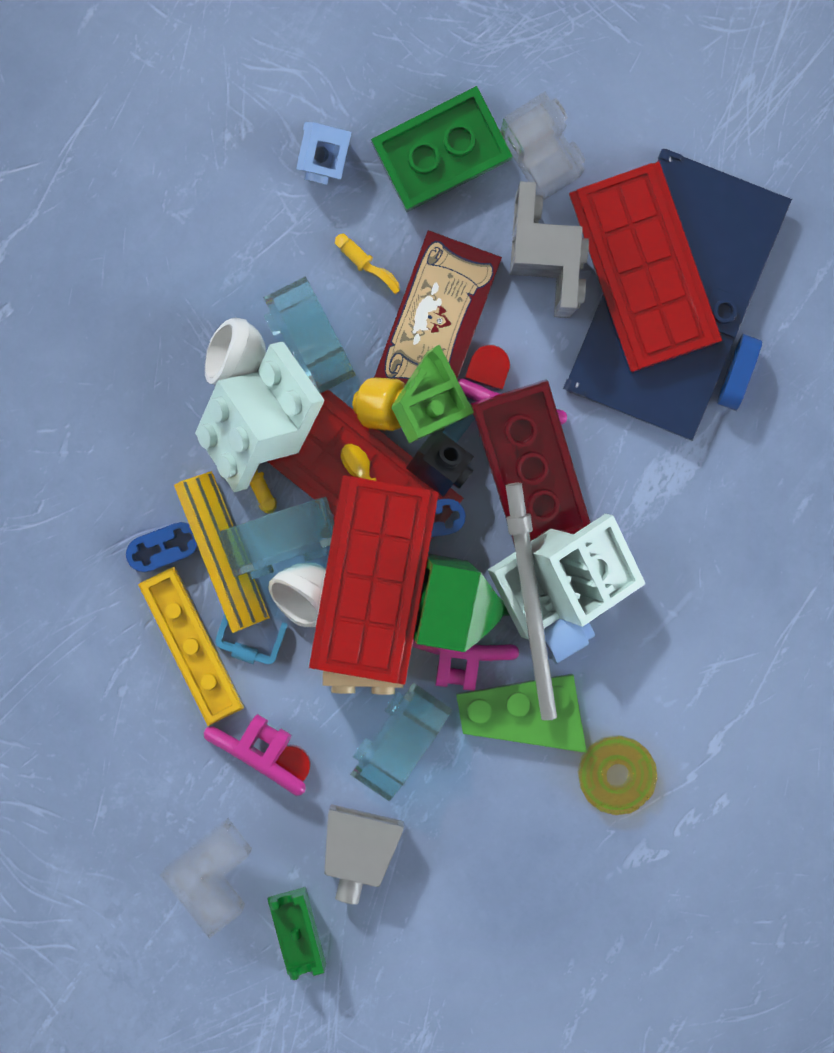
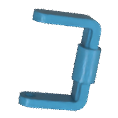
(246, 652)

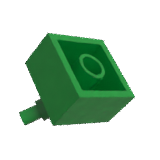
(455, 605)

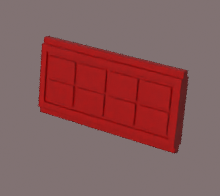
(645, 267)
(319, 466)
(373, 580)

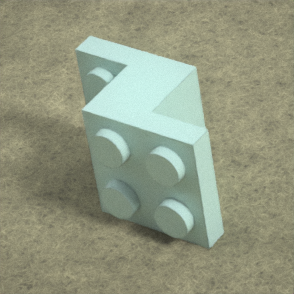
(259, 416)
(574, 574)

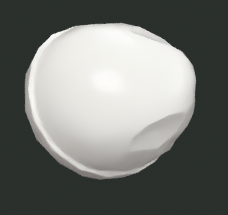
(234, 351)
(299, 592)

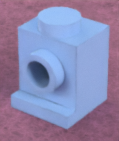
(335, 145)

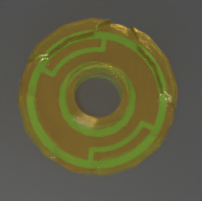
(624, 797)

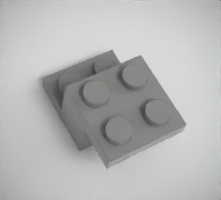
(548, 250)

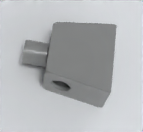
(359, 849)

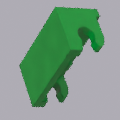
(297, 933)

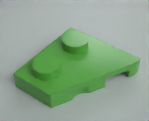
(430, 398)

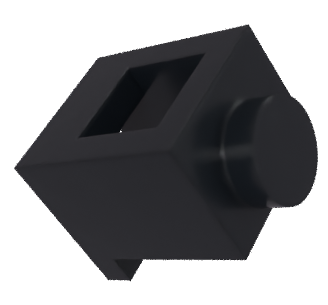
(441, 463)

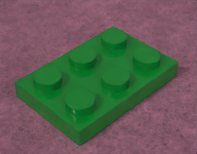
(441, 149)

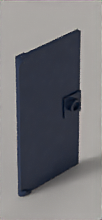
(730, 238)

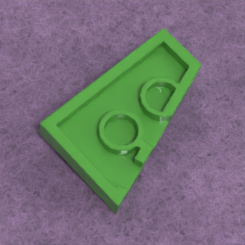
(514, 714)

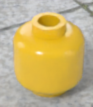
(374, 403)

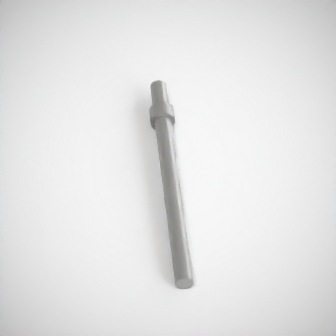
(519, 526)

